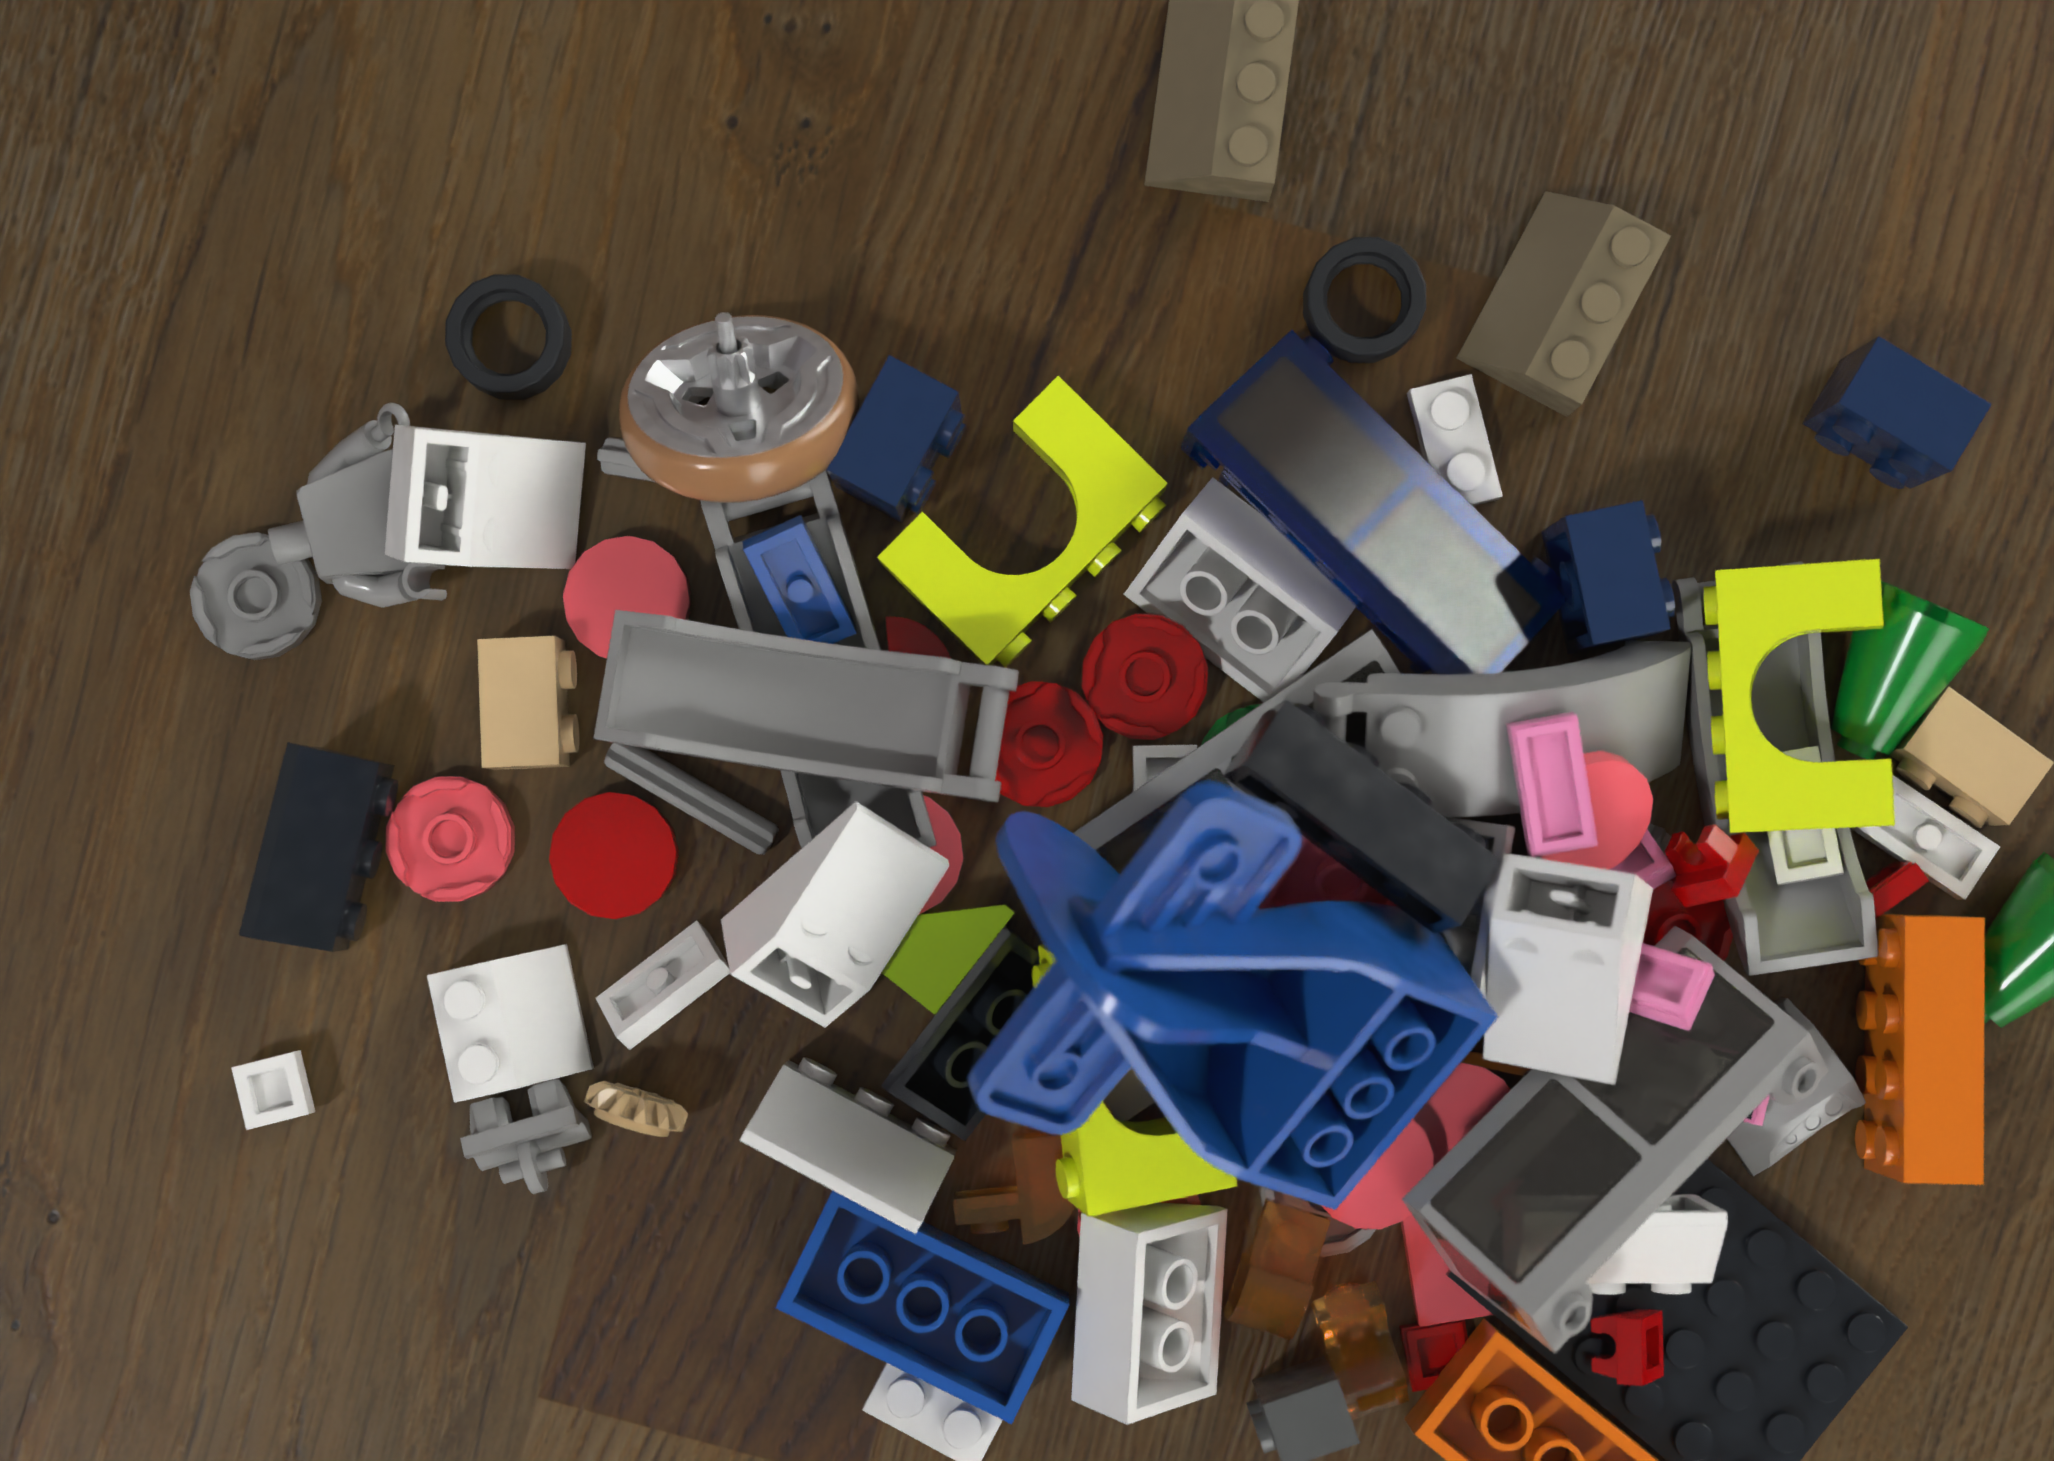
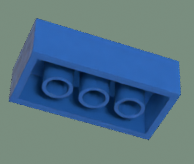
(926, 1305)

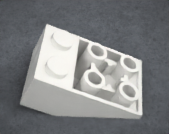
(483, 499)
(832, 915)
(1563, 965)

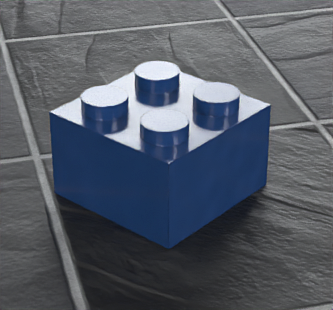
(1895, 415)
(898, 440)
(1609, 576)

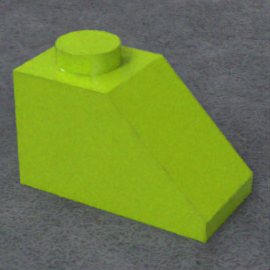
(943, 950)

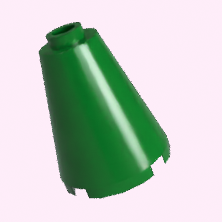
(1899, 670)
(2021, 947)

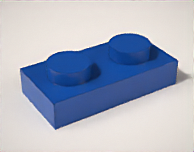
(799, 583)

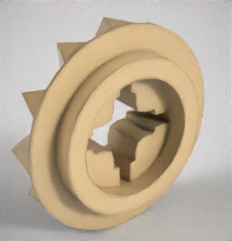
(636, 1109)

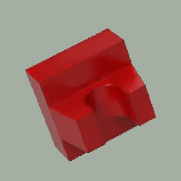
(1711, 867)
(1638, 1346)

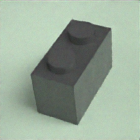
(1302, 1412)

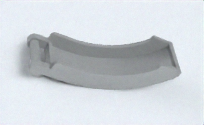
(801, 705)
(1453, 730)
(812, 798)
(1798, 921)

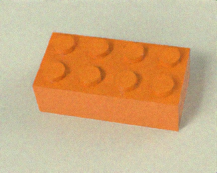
(1923, 1050)
(1509, 1407)

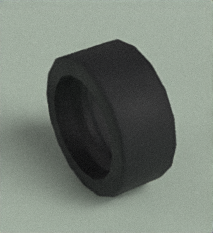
(1382, 255)
(474, 302)

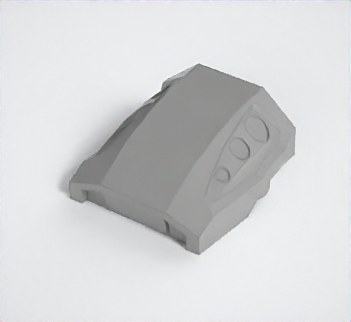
(1792, 1124)

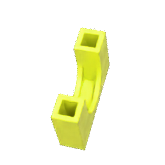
(1110, 494)
(1754, 616)
(1127, 1163)

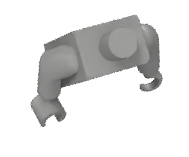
(347, 521)

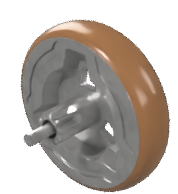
(744, 438)

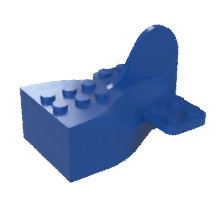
(1265, 1035)

